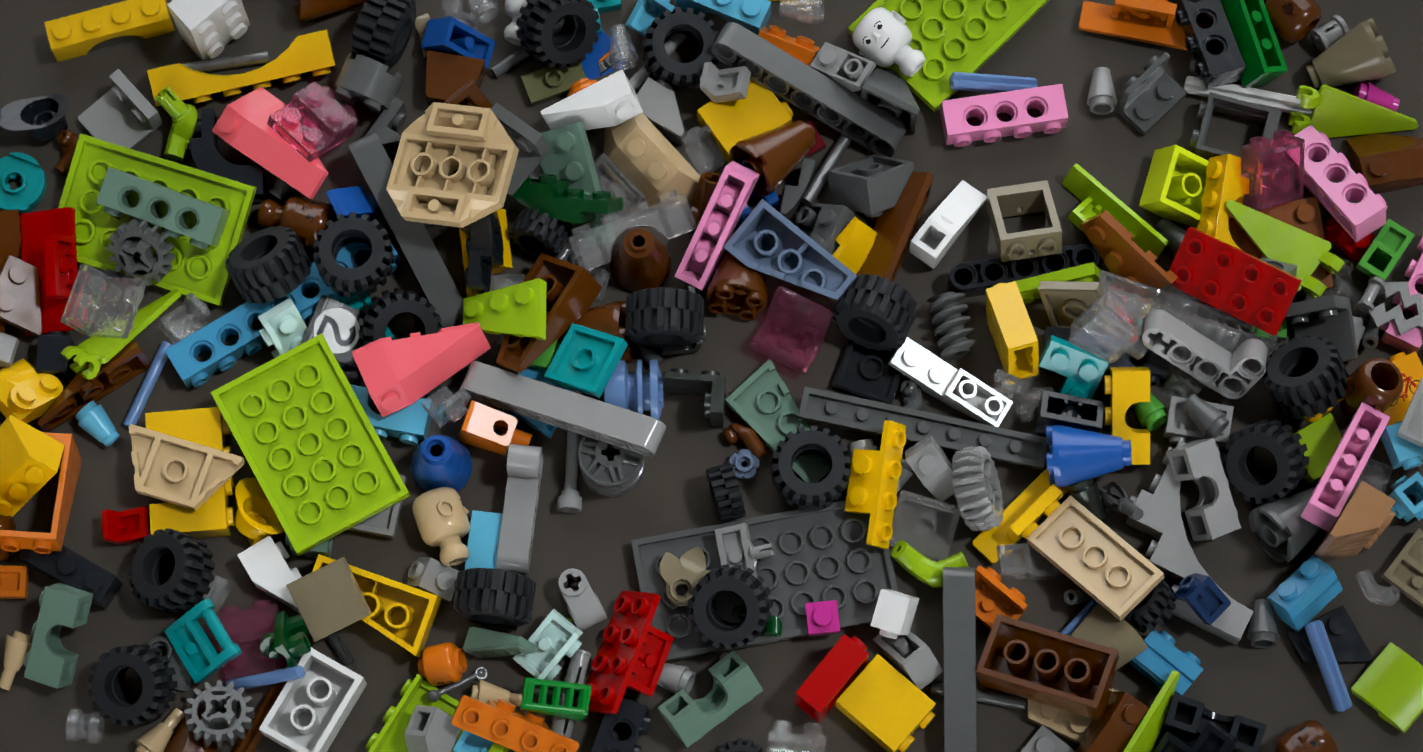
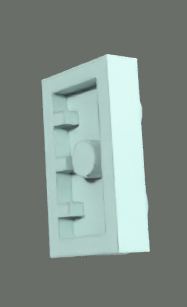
(282, 327)

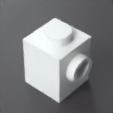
(894, 613)

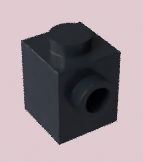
(49, 355)

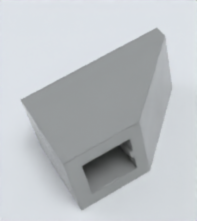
(843, 66)
(430, 731)

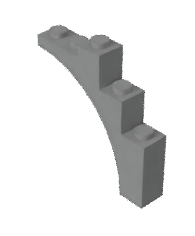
(1174, 554)

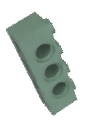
(210, 218)

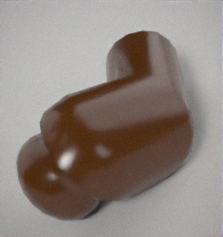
(68, 144)
(747, 436)

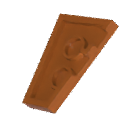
(1122, 254)

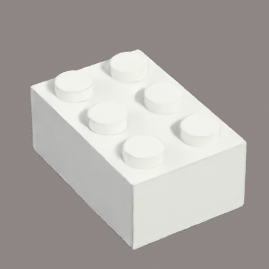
(209, 24)
(314, 706)

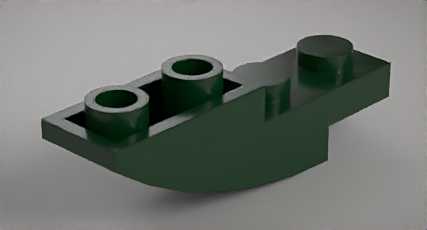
(563, 203)

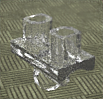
(783, 741)

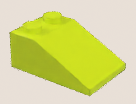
(1176, 185)

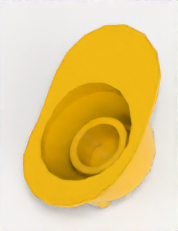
(254, 513)

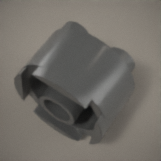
(367, 83)

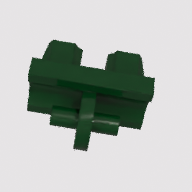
(287, 640)

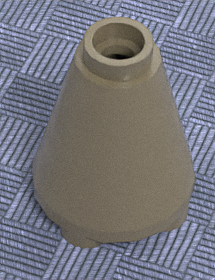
(1353, 58)

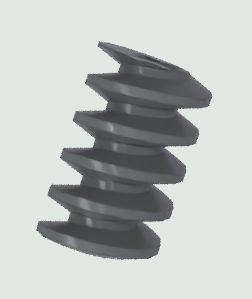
(951, 325)

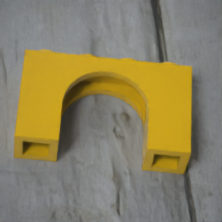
(205, 428)

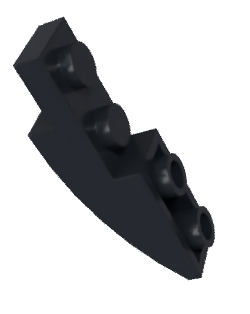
(484, 251)

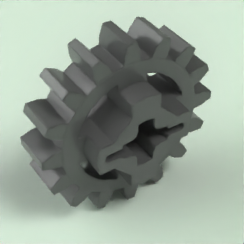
(141, 251)
(219, 713)

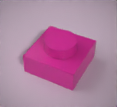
(822, 618)

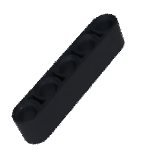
(979, 283)

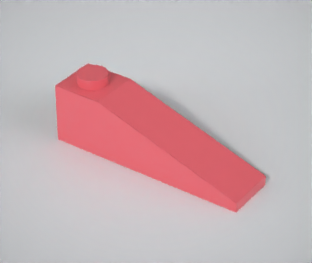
(246, 129)
(411, 367)

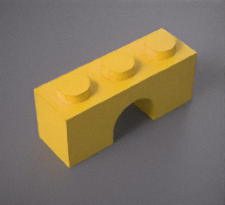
(1126, 388)

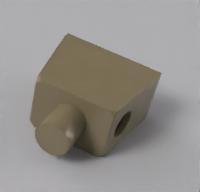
(1108, 631)

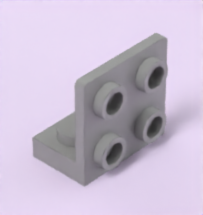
(121, 114)

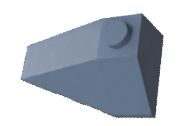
(784, 251)

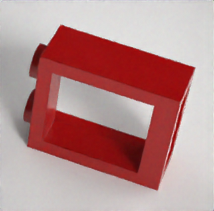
(832, 677)

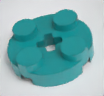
(32, 180)

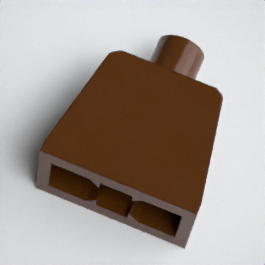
(449, 73)

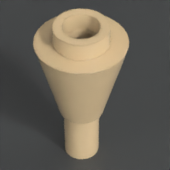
(14, 656)
(486, 691)
(158, 737)

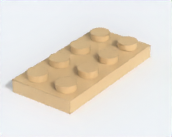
(1095, 558)

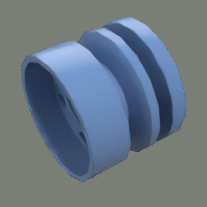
(636, 391)

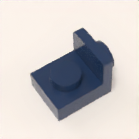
(1202, 597)

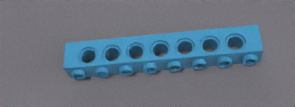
(238, 322)

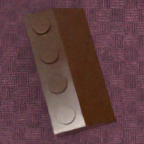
(897, 228)
(1048, 667)

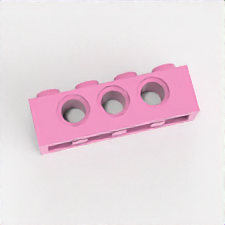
(1047, 99)
(1355, 218)
(717, 225)
(1411, 340)
(1345, 467)

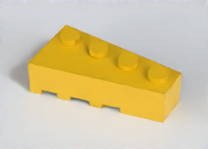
(396, 608)

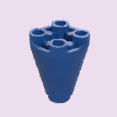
(1083, 454)
(449, 469)

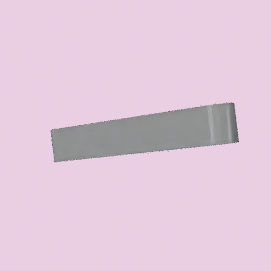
(563, 409)

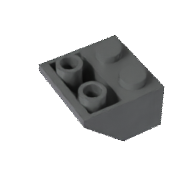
(825, 223)

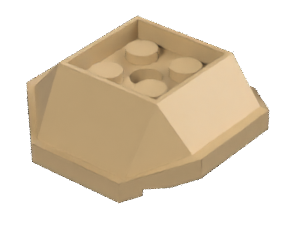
(438, 145)

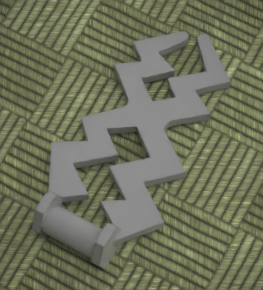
(1380, 316)

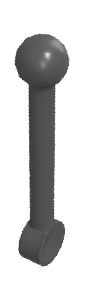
(479, 673)

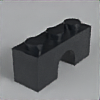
(76, 572)
(1189, 718)

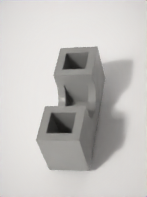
(1215, 510)

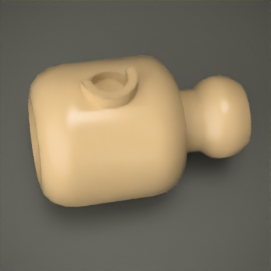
(443, 523)

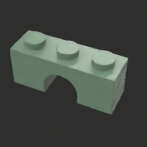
(48, 659)
(732, 688)

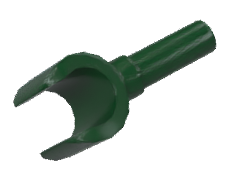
(773, 626)

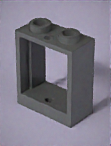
(1232, 107)

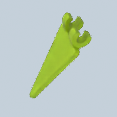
(1345, 114)
(1287, 244)
(102, 349)
(1150, 727)

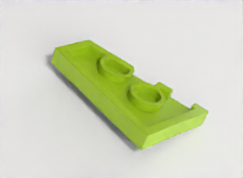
(1082, 273)
(510, 310)

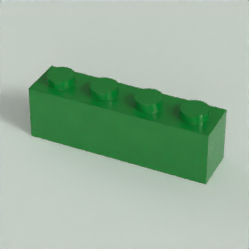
(1255, 41)

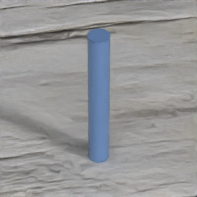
(147, 385)
(268, 678)

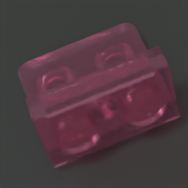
(792, 330)

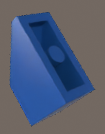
(457, 38)
(353, 200)

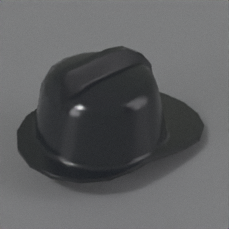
(37, 116)

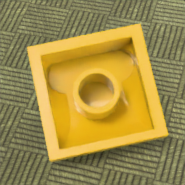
(26, 392)

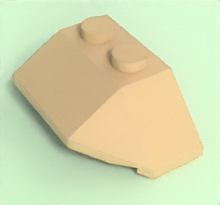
(650, 160)

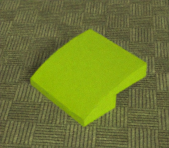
(1393, 687)

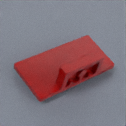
(50, 245)
(1233, 281)
(629, 653)

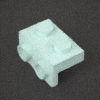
(553, 641)

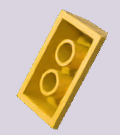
(26, 463)

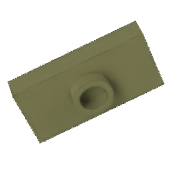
(550, 82)

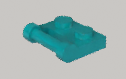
(195, 647)

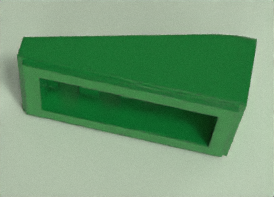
(569, 689)

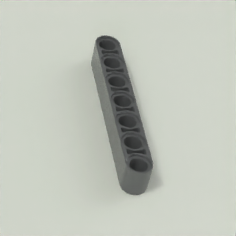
(809, 90)
(411, 236)
(959, 659)

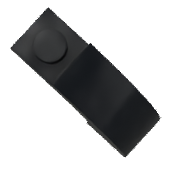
(206, 157)

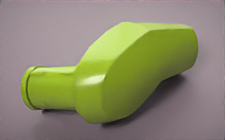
(183, 123)
(924, 568)

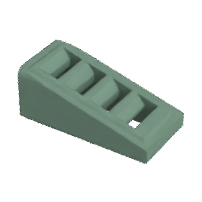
(489, 644)

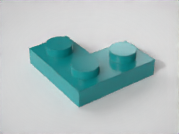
(1081, 369)

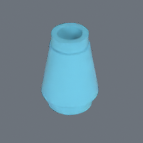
(97, 423)

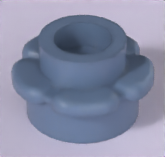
(749, 471)

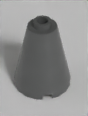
(1282, 527)

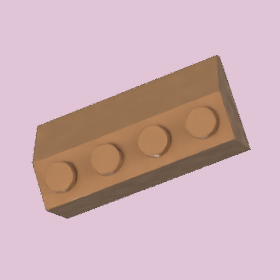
(1358, 524)

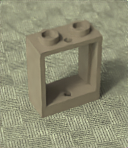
(1022, 200)

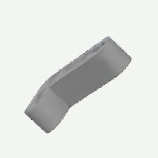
(1225, 373)
(520, 508)

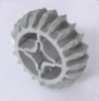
(977, 488)

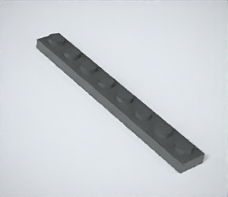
(948, 432)

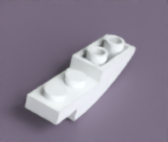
(950, 385)

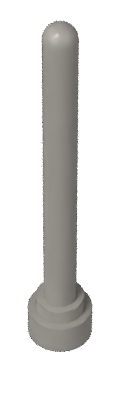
(570, 498)

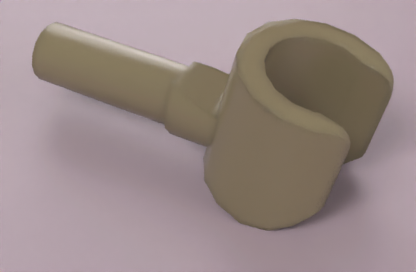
(420, 26)

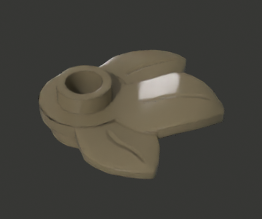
(683, 571)

